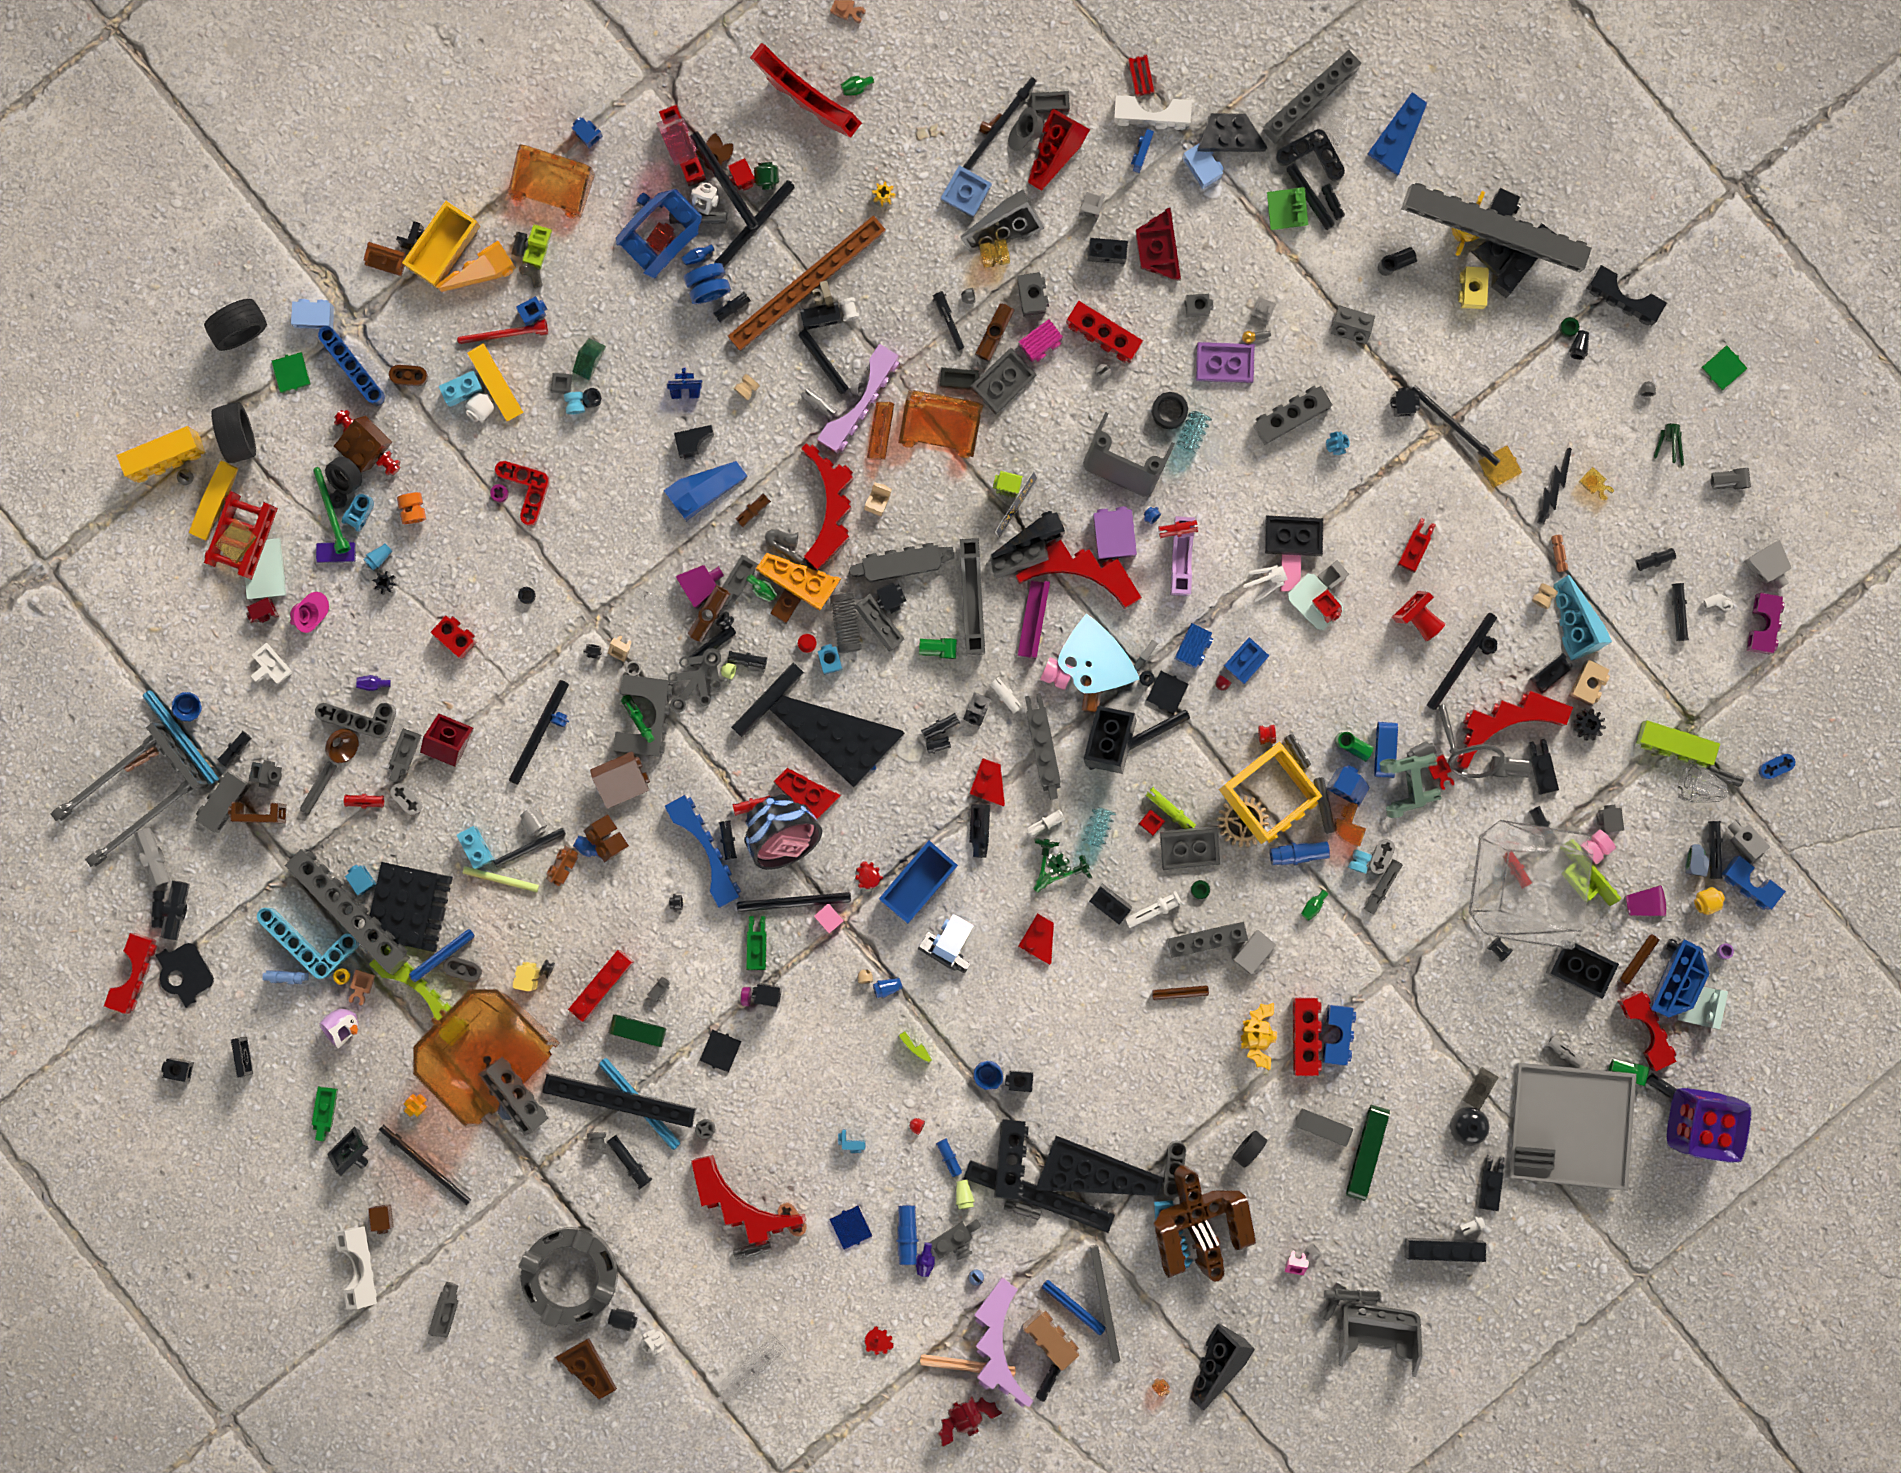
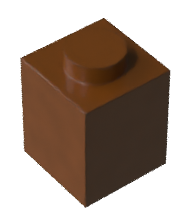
(381, 1218)

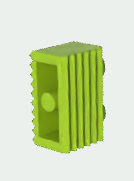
(1007, 484)

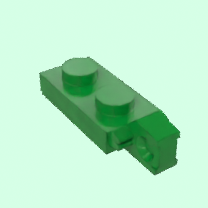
(324, 1111)

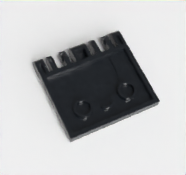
(405, 904)

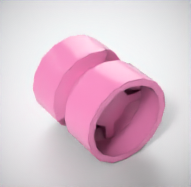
(1055, 674)
(1601, 845)

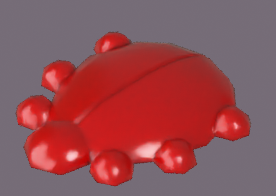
(868, 875)
(878, 1341)

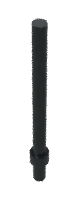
(1021, 94)
(1483, 450)
(396, 1140)

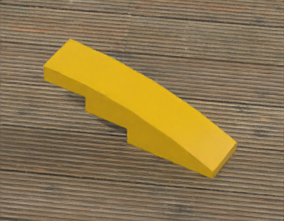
(495, 382)
(213, 500)

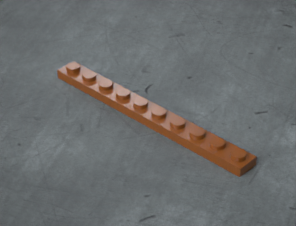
(806, 283)

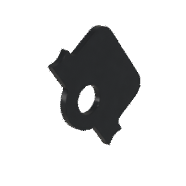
(194, 969)

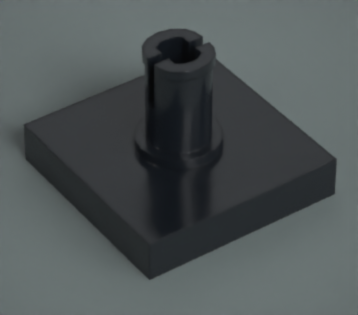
(349, 1152)

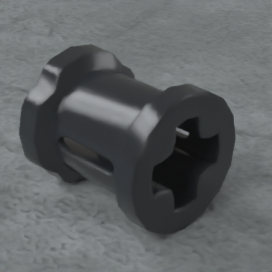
(1502, 955)

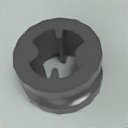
(962, 1252)

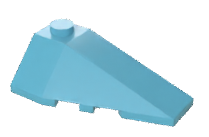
(1581, 625)

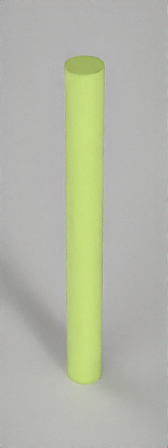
(500, 879)

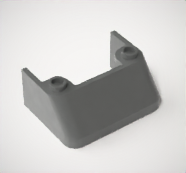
(1121, 470)
(1383, 1328)

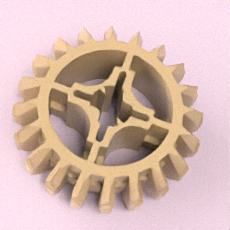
(1241, 830)

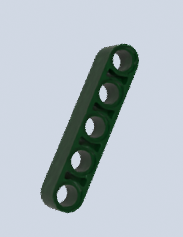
(1367, 1152)

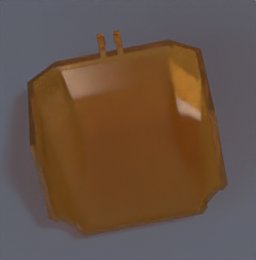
(475, 1027)

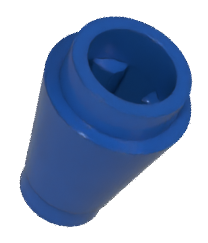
(886, 987)

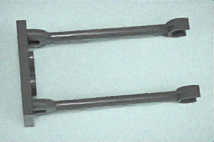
(181, 764)

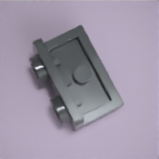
(1353, 324)

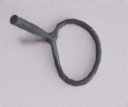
(1455, 751)

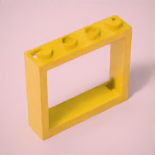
(1296, 775)

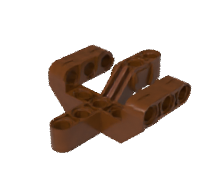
(1166, 1227)

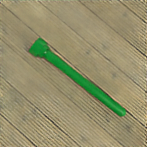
(341, 544)

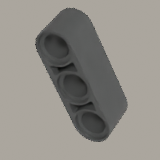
(1324, 1127)
(1170, 1160)

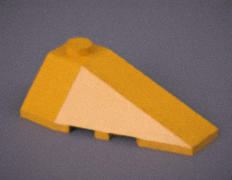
(490, 265)

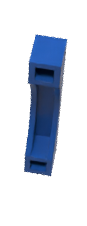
(721, 887)

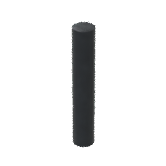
(767, 699)

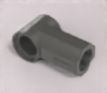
(1735, 479)
(1511, 767)

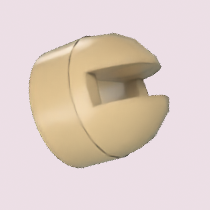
(865, 976)

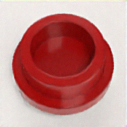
(807, 643)

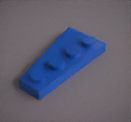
(1397, 137)

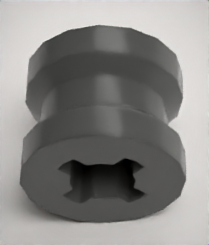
(702, 1129)
(596, 1140)

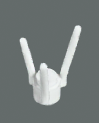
(1276, 575)

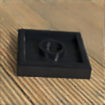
(242, 1057)

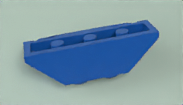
(1681, 981)

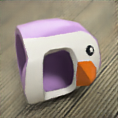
(339, 1026)

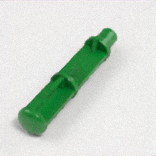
(637, 718)

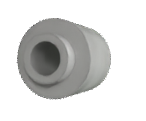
(533, 822)

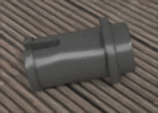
(659, 988)

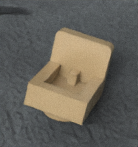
(878, 499)

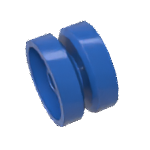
(707, 283)

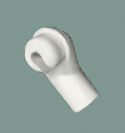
(1720, 601)

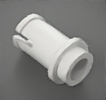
(1475, 1225)

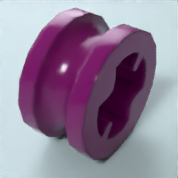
(493, 494)

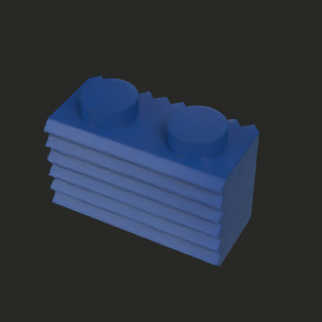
(1193, 646)

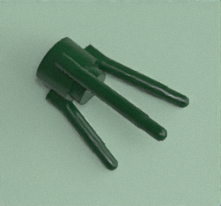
(1673, 434)

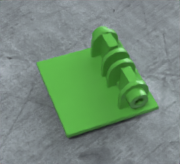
(1287, 208)

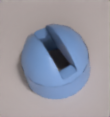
(979, 1274)

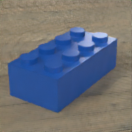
(918, 882)

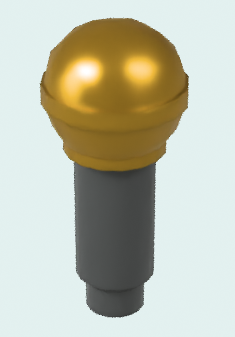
(1248, 336)

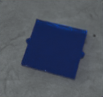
(851, 1227)

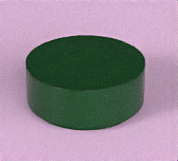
(1569, 327)
(1200, 889)

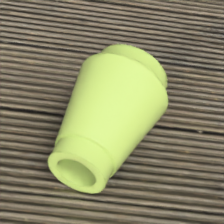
(964, 1196)

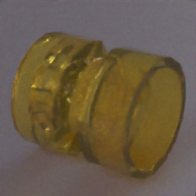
(994, 253)

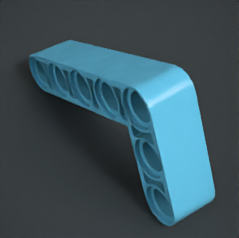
(304, 946)

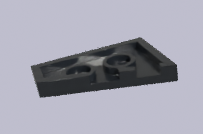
(1495, 256)

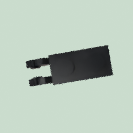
(1543, 768)
(1491, 1185)

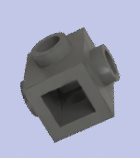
(265, 774)

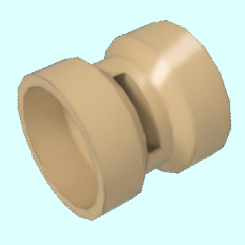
(745, 389)
(1544, 596)

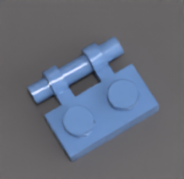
(285, 976)

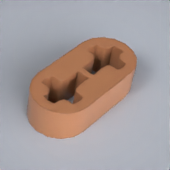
(793, 1212)

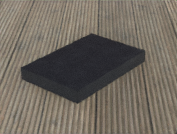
(1293, 535)

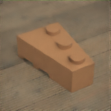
(1051, 1339)

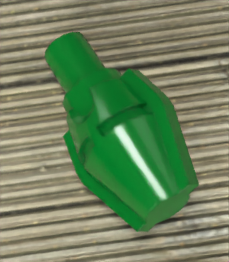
(855, 85)
(762, 588)
(1314, 905)

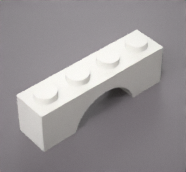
(1175, 115)
(361, 1289)

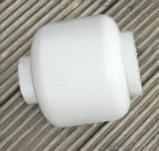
(479, 407)

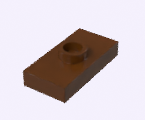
(785, 606)

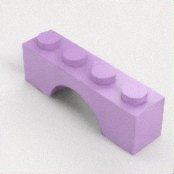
(1181, 561)

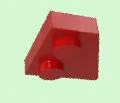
(989, 783)
(1039, 939)

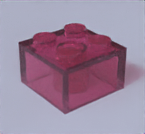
(675, 136)

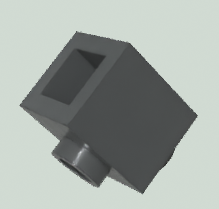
(1610, 819)

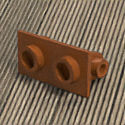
(564, 858)

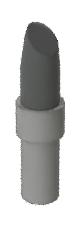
(1145, 655)

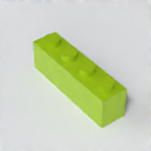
(1677, 743)

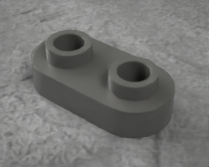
(463, 969)

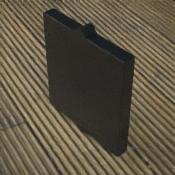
(1167, 692)
(720, 1050)

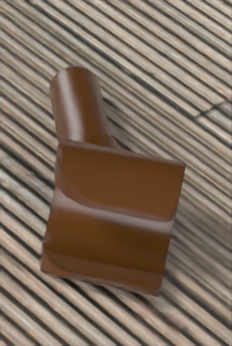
(986, 127)

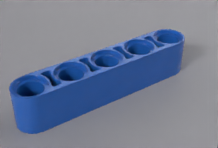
(344, 360)

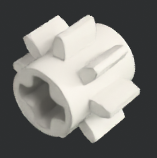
(653, 1342)

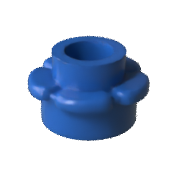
(1152, 515)
(559, 719)

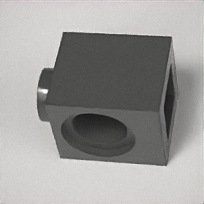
(1192, 311)

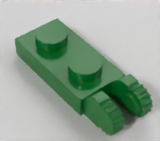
(756, 945)

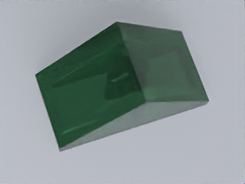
(588, 358)

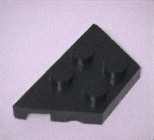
(1230, 134)

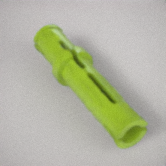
(1171, 810)

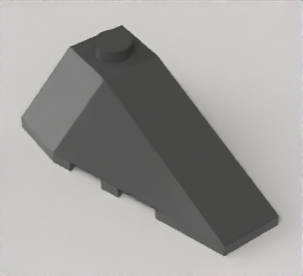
(1007, 221)

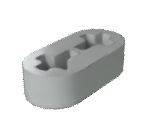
(409, 796)
(1385, 859)

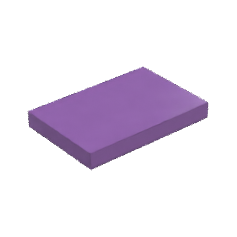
(1225, 362)

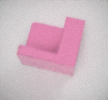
(828, 918)

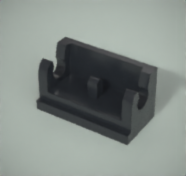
(820, 316)
(1551, 672)
(1110, 904)

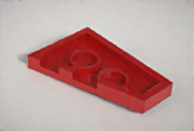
(806, 791)

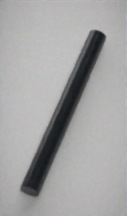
(529, 847)

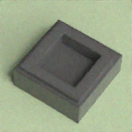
(561, 383)

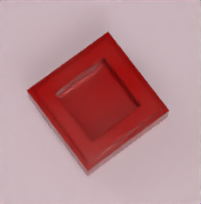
(1151, 822)

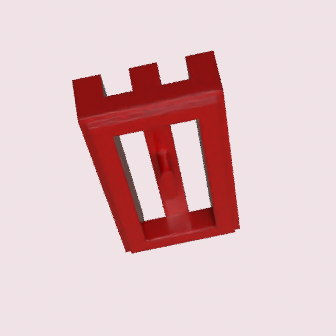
(1138, 60)

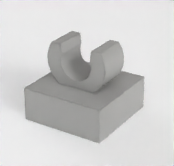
(1263, 309)

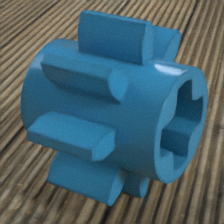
(1337, 443)

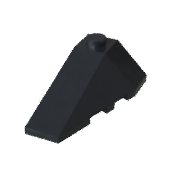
(1043, 529)
(1223, 1361)

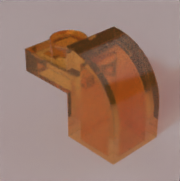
(1346, 830)

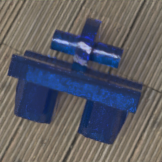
(676, 386)

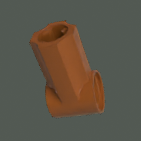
(1090, 700)

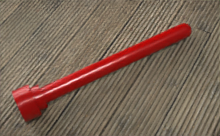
(539, 327)

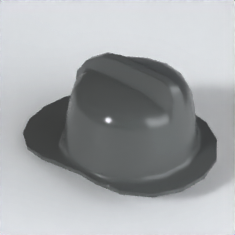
(1027, 128)

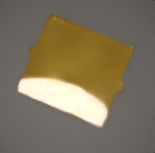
(1504, 470)
(236, 540)

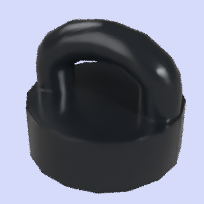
(591, 398)

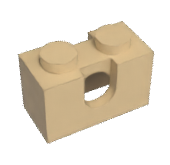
(1581, 690)

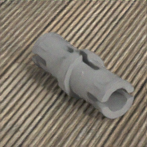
(819, 403)
(1564, 1052)

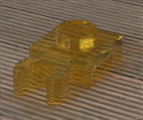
(1594, 481)

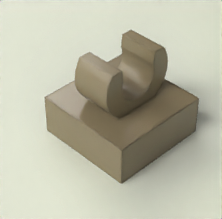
(825, 295)

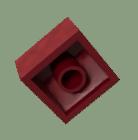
(446, 740)

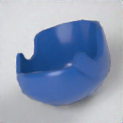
(186, 706)
(988, 1075)

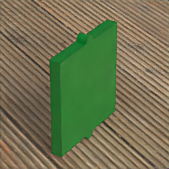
(1724, 367)
(291, 372)

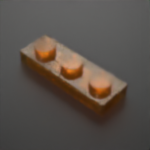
(880, 430)

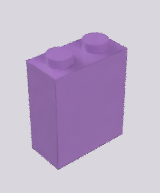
(1114, 533)

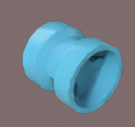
(574, 403)
(1360, 860)

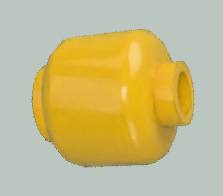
(1709, 901)

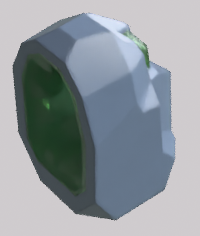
(1697, 861)

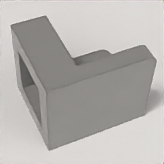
(1092, 205)
(1333, 575)

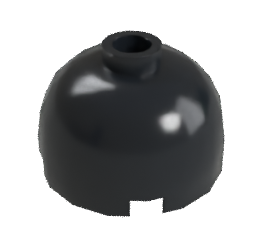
(1469, 1126)

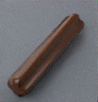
(1639, 959)
(1183, 992)

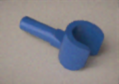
(644, 198)

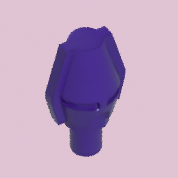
(371, 683)
(925, 1261)

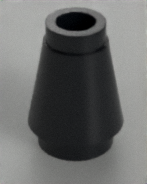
(1580, 346)

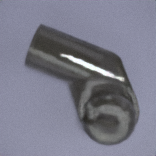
(533, 272)

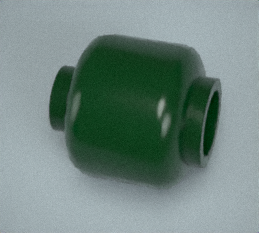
(766, 175)

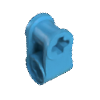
(358, 513)

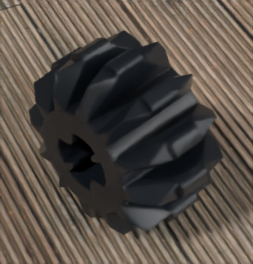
(1587, 731)

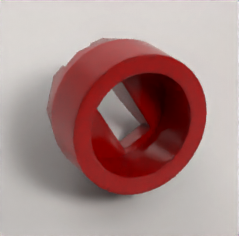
(916, 1125)

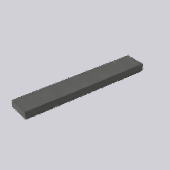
(1105, 1303)

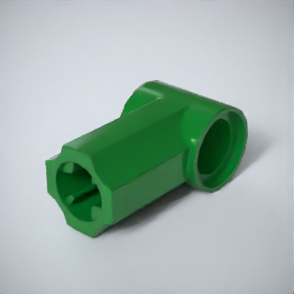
(944, 648)
(1355, 746)
(1640, 1070)

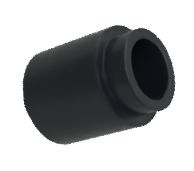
(622, 1319)

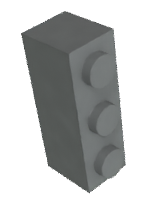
(215, 812)

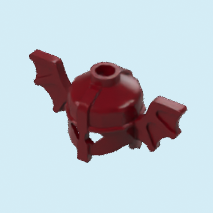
(966, 1418)

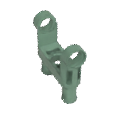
(1417, 797)

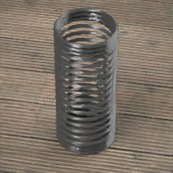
(849, 646)

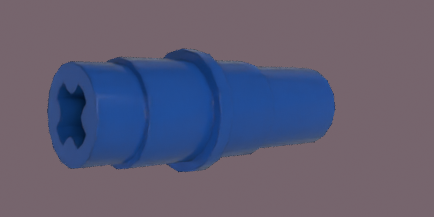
(1299, 853)
(907, 1235)

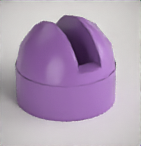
(1727, 950)

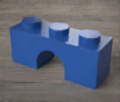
(1738, 874)
(1339, 1052)

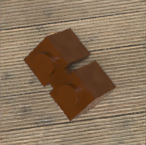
(610, 847)

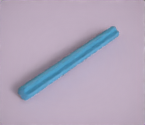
(180, 737)
(623, 1085)

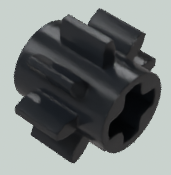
(379, 582)

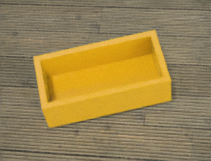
(441, 244)
(161, 454)

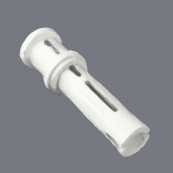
(1162, 906)

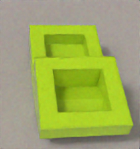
(537, 246)
(919, 1050)

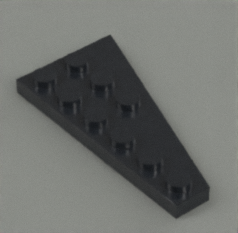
(1081, 1169)

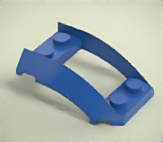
(641, 251)

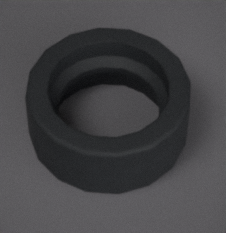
(1166, 396)
(350, 471)
(1249, 1148)

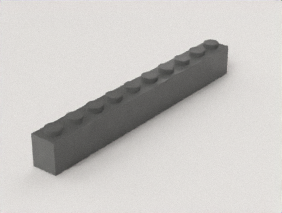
(1496, 228)

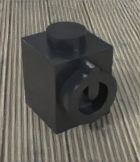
(1405, 402)
(891, 598)

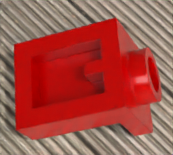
(1328, 606)

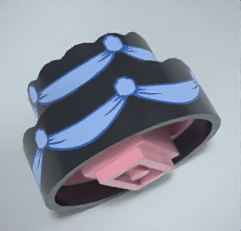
(780, 832)

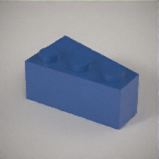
(1348, 785)

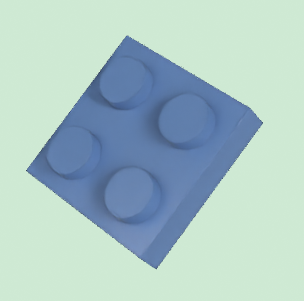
(966, 191)

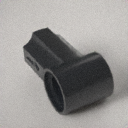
(1398, 261)

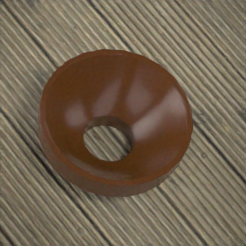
(347, 747)

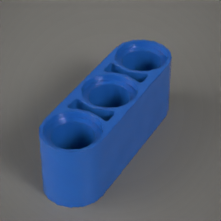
(1385, 746)

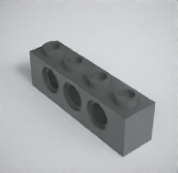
(1269, 433)
(1207, 939)
(504, 1094)

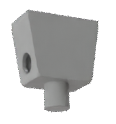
(1770, 564)
(1749, 849)

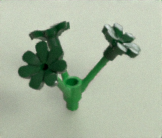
(1057, 865)

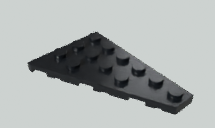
(841, 740)

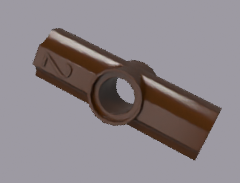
(999, 321)
(714, 604)

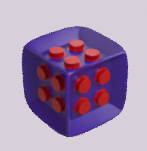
(1708, 1125)

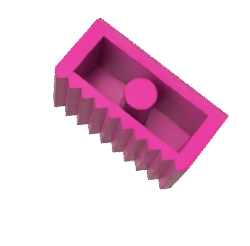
(1040, 341)

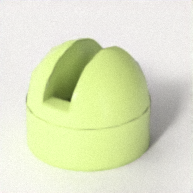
(728, 670)

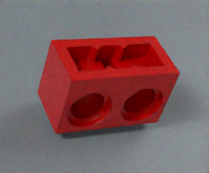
(451, 640)

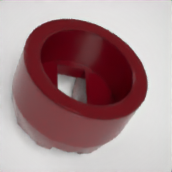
(1222, 683)

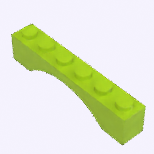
(431, 996)

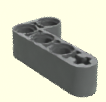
(353, 718)

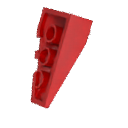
(1060, 142)

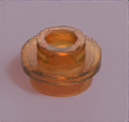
(1161, 1387)

